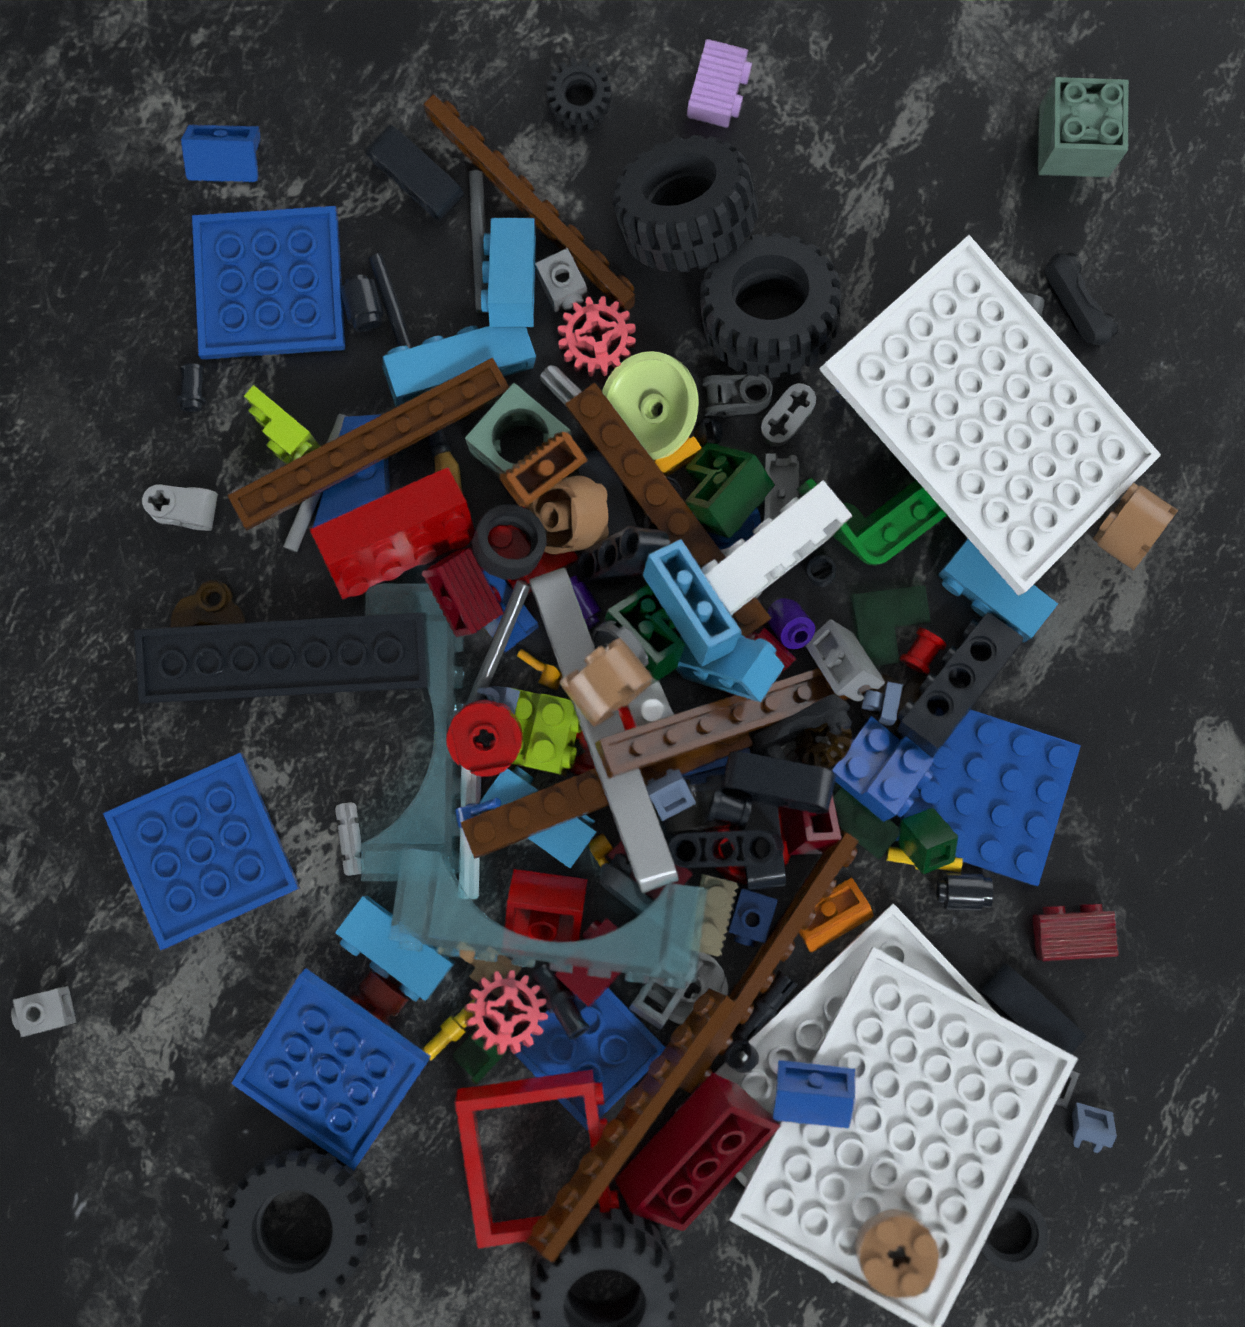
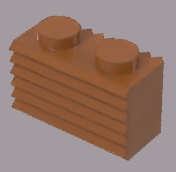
(543, 468)

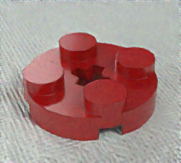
(473, 755)

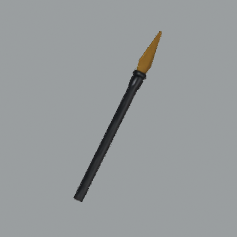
(437, 441)

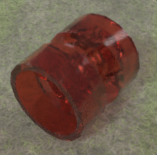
(382, 995)

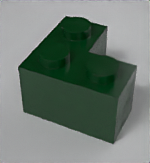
(728, 488)
(652, 627)

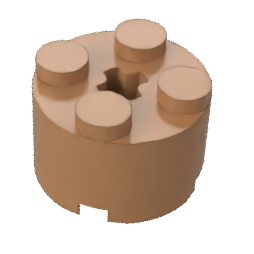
(573, 514)
(1134, 525)
(607, 682)
(907, 1274)

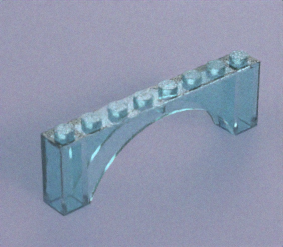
(431, 816)
(439, 913)

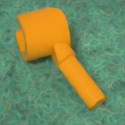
(550, 675)
(600, 848)

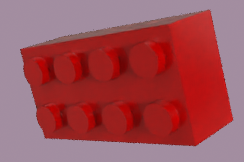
(395, 533)

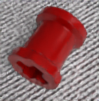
(923, 651)

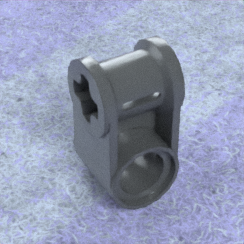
(733, 395)

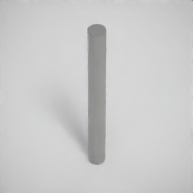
(308, 506)

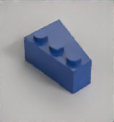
(357, 489)

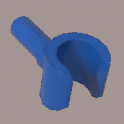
(474, 809)

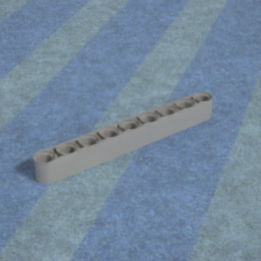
(626, 792)

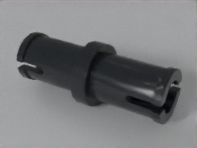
(560, 1002)
(766, 1006)

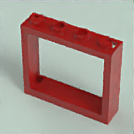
(516, 1093)

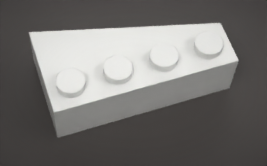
(776, 546)

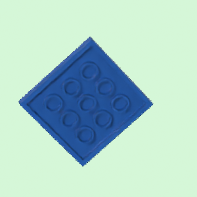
(268, 282)
(999, 793)
(201, 851)
(330, 1069)

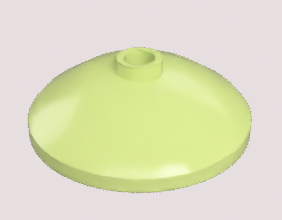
(644, 385)

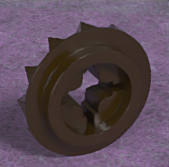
(822, 754)

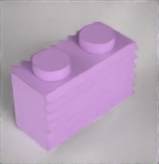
(718, 82)

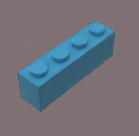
(440, 359)

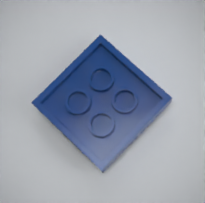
(614, 1047)

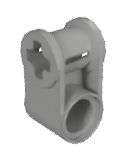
(186, 508)

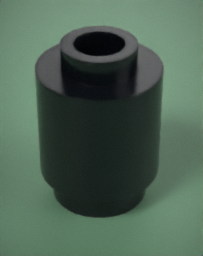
(362, 303)
(965, 891)

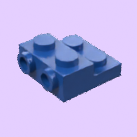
(883, 770)

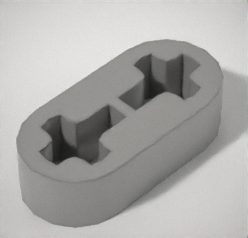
(794, 420)

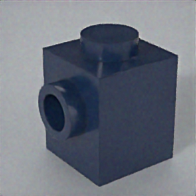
(751, 917)

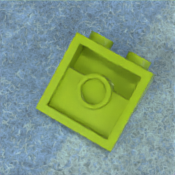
(286, 436)
(548, 732)

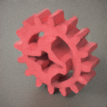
(583, 340)
(504, 1029)

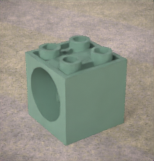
(1083, 127)
(510, 411)

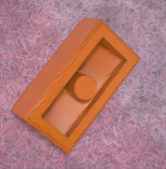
(837, 915)

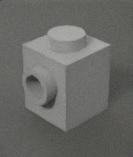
(561, 280)
(43, 1011)

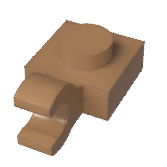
(485, 969)

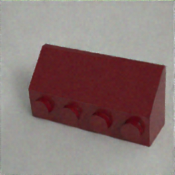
(696, 1153)

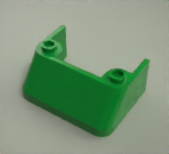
(889, 527)

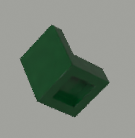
(928, 840)
(475, 1059)

